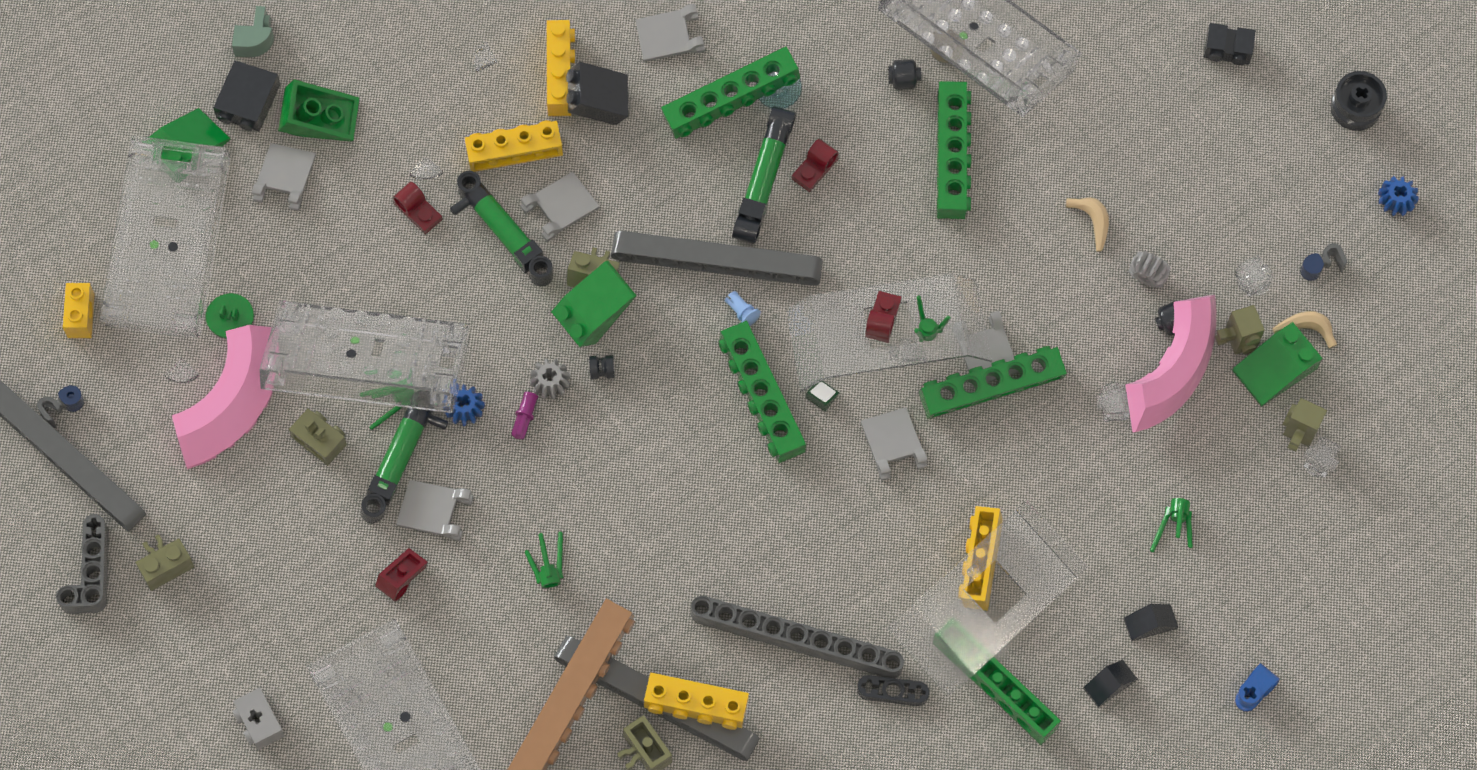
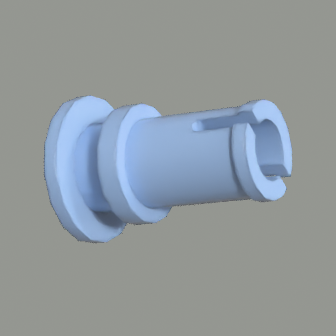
(743, 310)

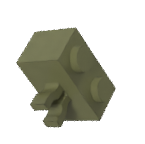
(584, 264)
(1242, 330)
(1303, 423)
(318, 436)
(164, 563)
(646, 746)

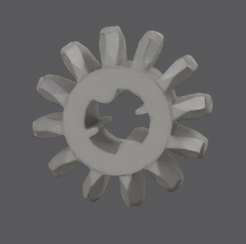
(1149, 269)
(541, 383)

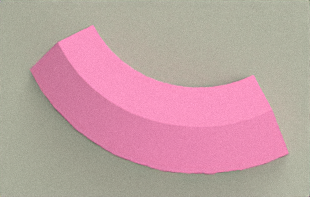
(1180, 369)
(232, 403)

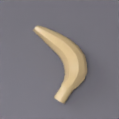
(1098, 214)
(1311, 320)

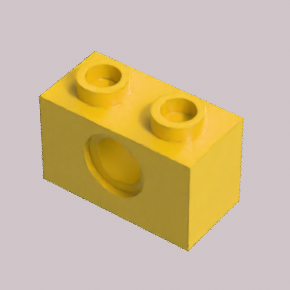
(78, 310)

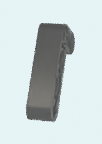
(89, 565)

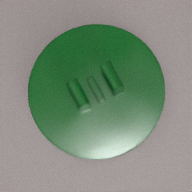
(228, 313)

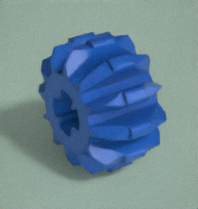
(1406, 199)
(467, 412)

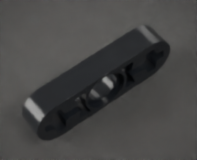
(875, 683)

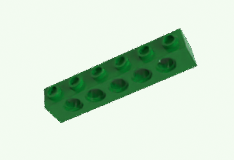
(737, 81)
(950, 205)
(742, 337)
(936, 406)
(1016, 700)

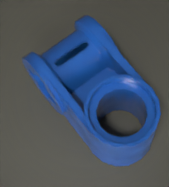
(1258, 686)

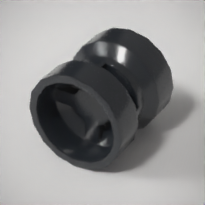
(607, 367)

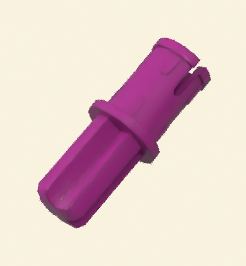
(524, 415)

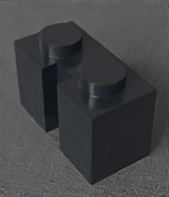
(1229, 44)

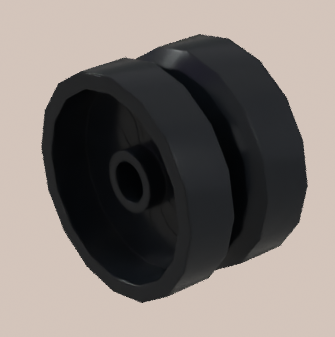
(1358, 100)

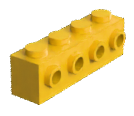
(558, 63)
(513, 146)
(982, 524)
(696, 700)

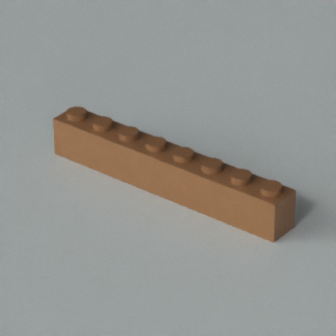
(574, 688)

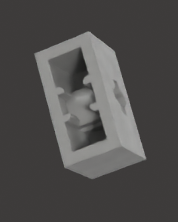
(255, 705)

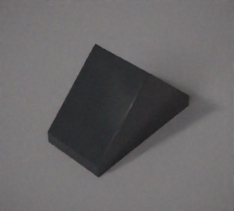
(1150, 621)
(1110, 682)

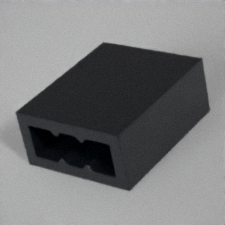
(597, 93)
(246, 96)

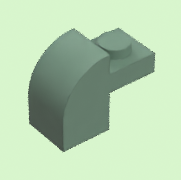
(255, 39)

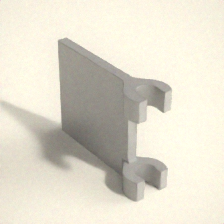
(668, 34)
(284, 171)
(562, 204)
(998, 345)
(891, 439)
(431, 508)

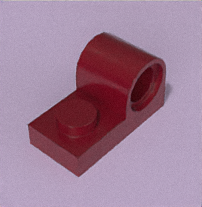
(817, 163)
(414, 206)
(883, 316)
(397, 576)

